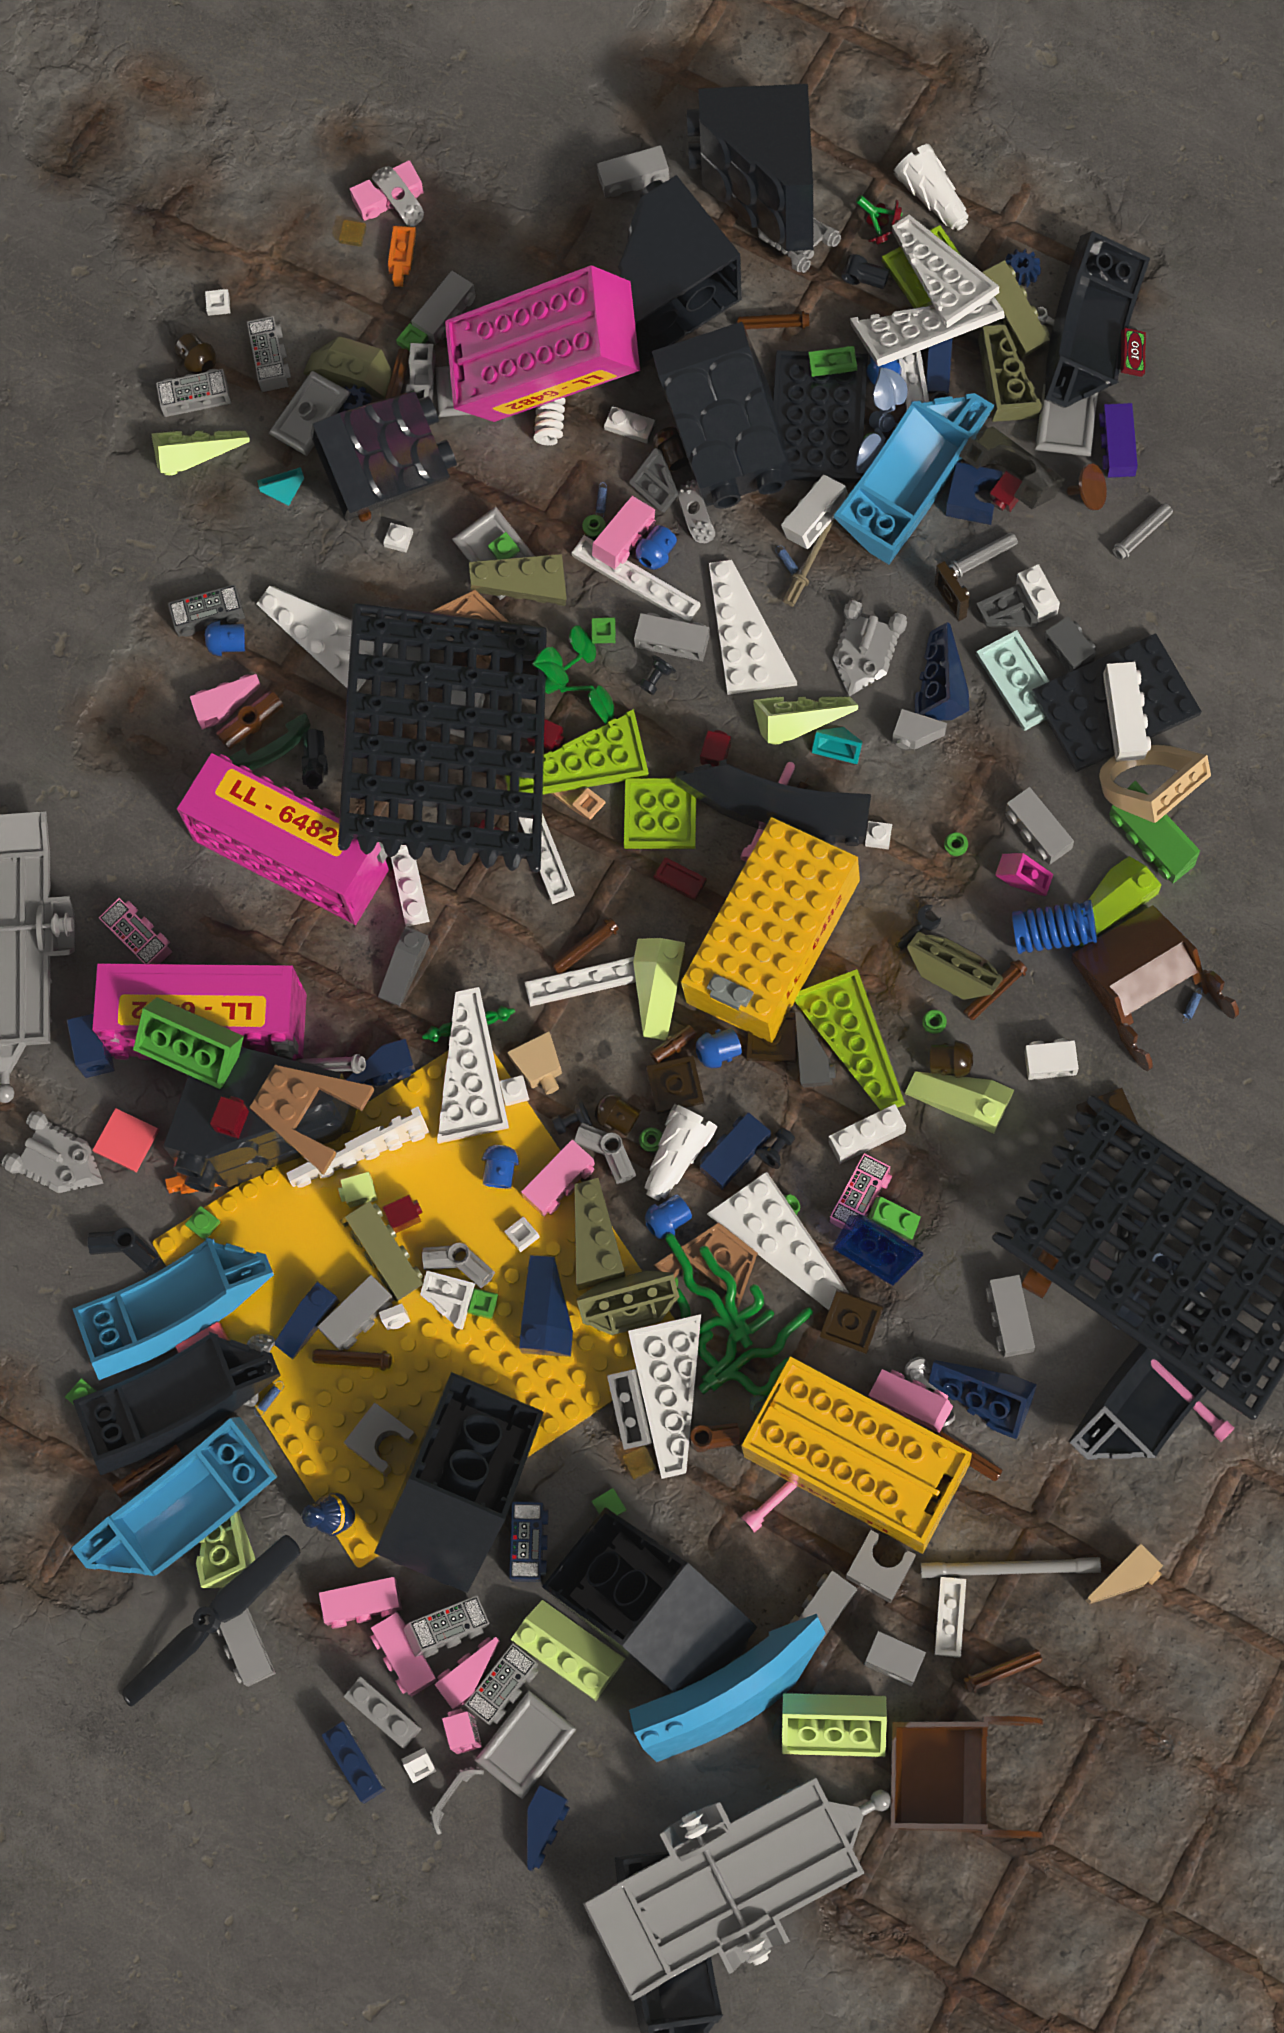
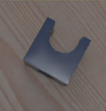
(964, 486)
(88, 1050)

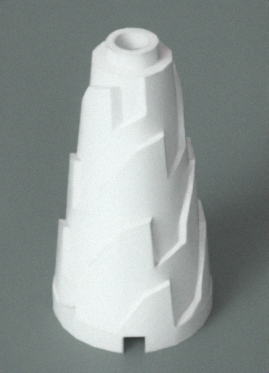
(927, 180)
(678, 1147)

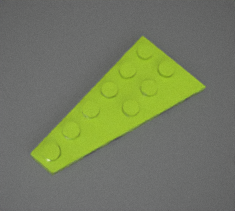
(593, 759)
(847, 1023)

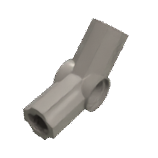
(617, 1160)
(444, 1257)

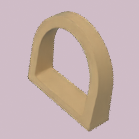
(1192, 771)

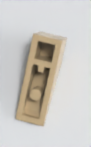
(1129, 1575)

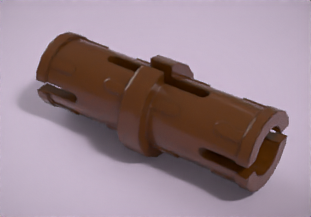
(673, 1044)

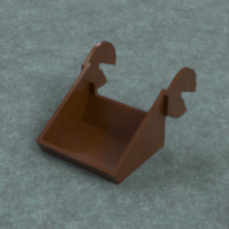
(1140, 964)
(942, 1776)

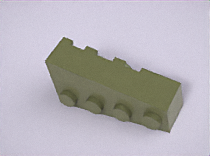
(1019, 315)
(1006, 377)
(521, 578)
(596, 1245)
(383, 1251)

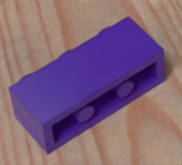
(1118, 440)

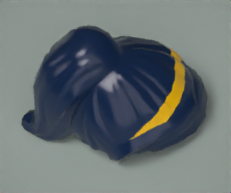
(329, 1514)

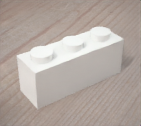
(814, 511)
(867, 1134)

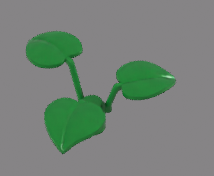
(556, 678)

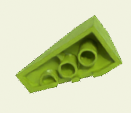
(1121, 893)

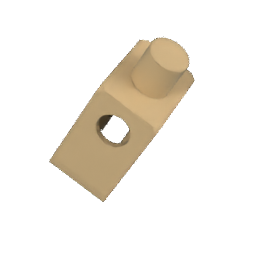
(538, 1063)

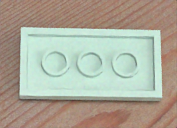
(1015, 675)

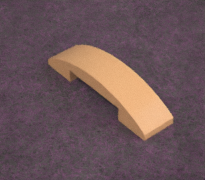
(581, 801)

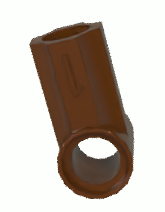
(1034, 1281)
(718, 1436)

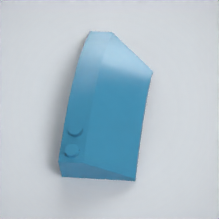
(910, 472)
(169, 1305)
(181, 1505)
(730, 1694)

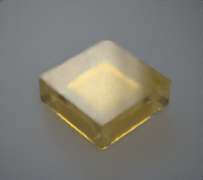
(352, 233)
(639, 1462)

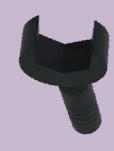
(922, 924)

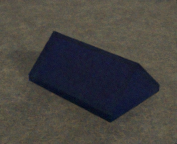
(876, 1248)

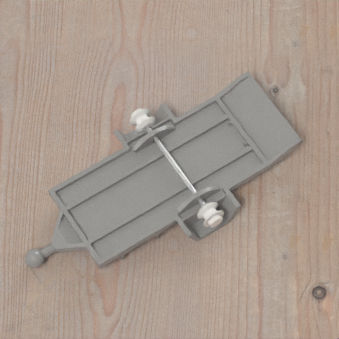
(30, 932)
(739, 1877)

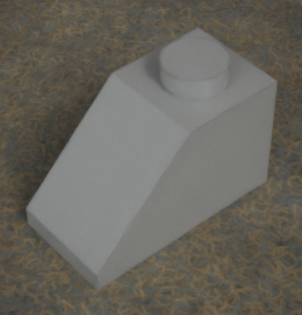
(917, 730)

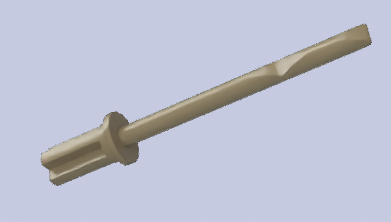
(799, 581)

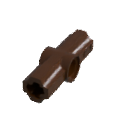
(238, 729)

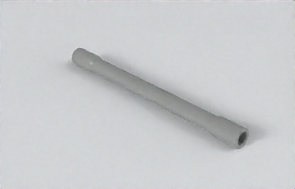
(1077, 1565)

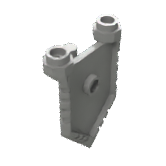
(800, 259)
(865, 647)
(54, 1158)

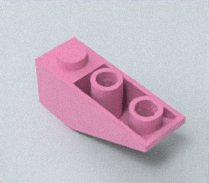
(220, 703)
(463, 1681)

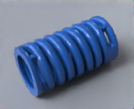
(1049, 932)

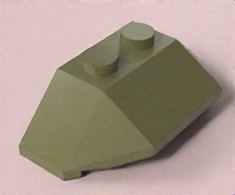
(352, 363)
(953, 967)
(628, 1301)

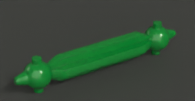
(502, 1013)

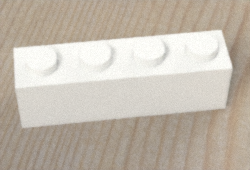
(1126, 711)

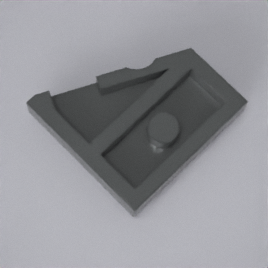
(655, 481)
(1007, 610)

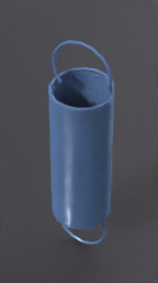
(601, 500)
(787, 560)
(1192, 1005)
(269, 1398)

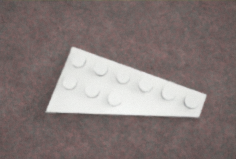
(946, 276)
(917, 329)
(316, 630)
(747, 646)
(471, 1084)
(366, 1146)
(771, 1228)
(666, 1372)

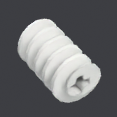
(549, 422)

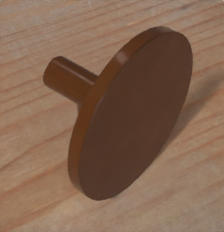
(1091, 487)

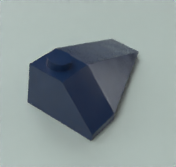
(943, 686)
(545, 1316)
(993, 1396)

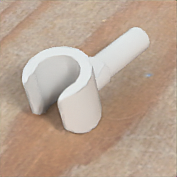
(1044, 318)

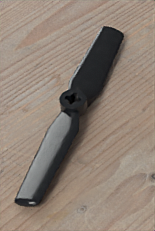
(228, 1604)

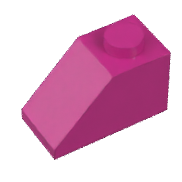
(1024, 873)

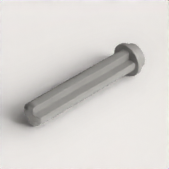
(1122, 549)
(983, 554)
(355, 1063)

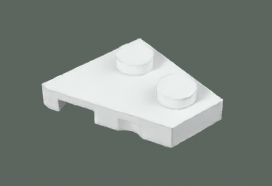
(448, 1296)

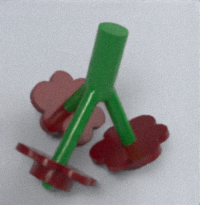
(879, 217)

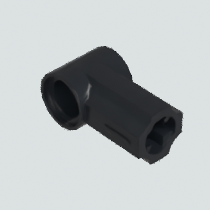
(859, 270)

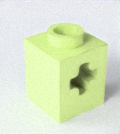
(357, 1190)

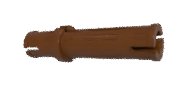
(147, 1471)

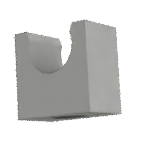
(371, 1431)
(876, 1578)
(894, 1658)

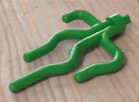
(728, 1316)
(725, 1371)

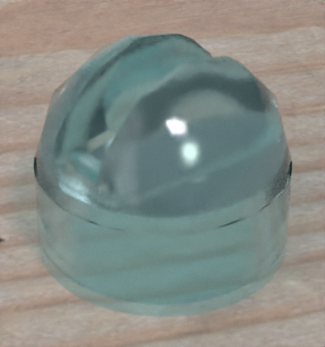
(753, 1403)

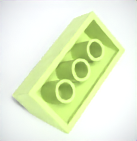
(568, 1650)
(834, 1725)

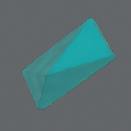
(282, 486)
(837, 744)

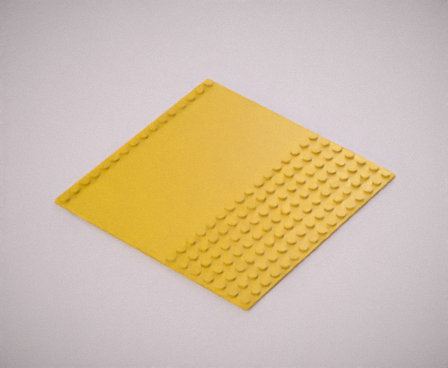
(309, 1244)

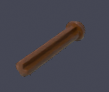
(775, 321)
(398, 373)
(585, 946)
(1009, 977)
(351, 1358)
(977, 1461)
(1001, 1671)

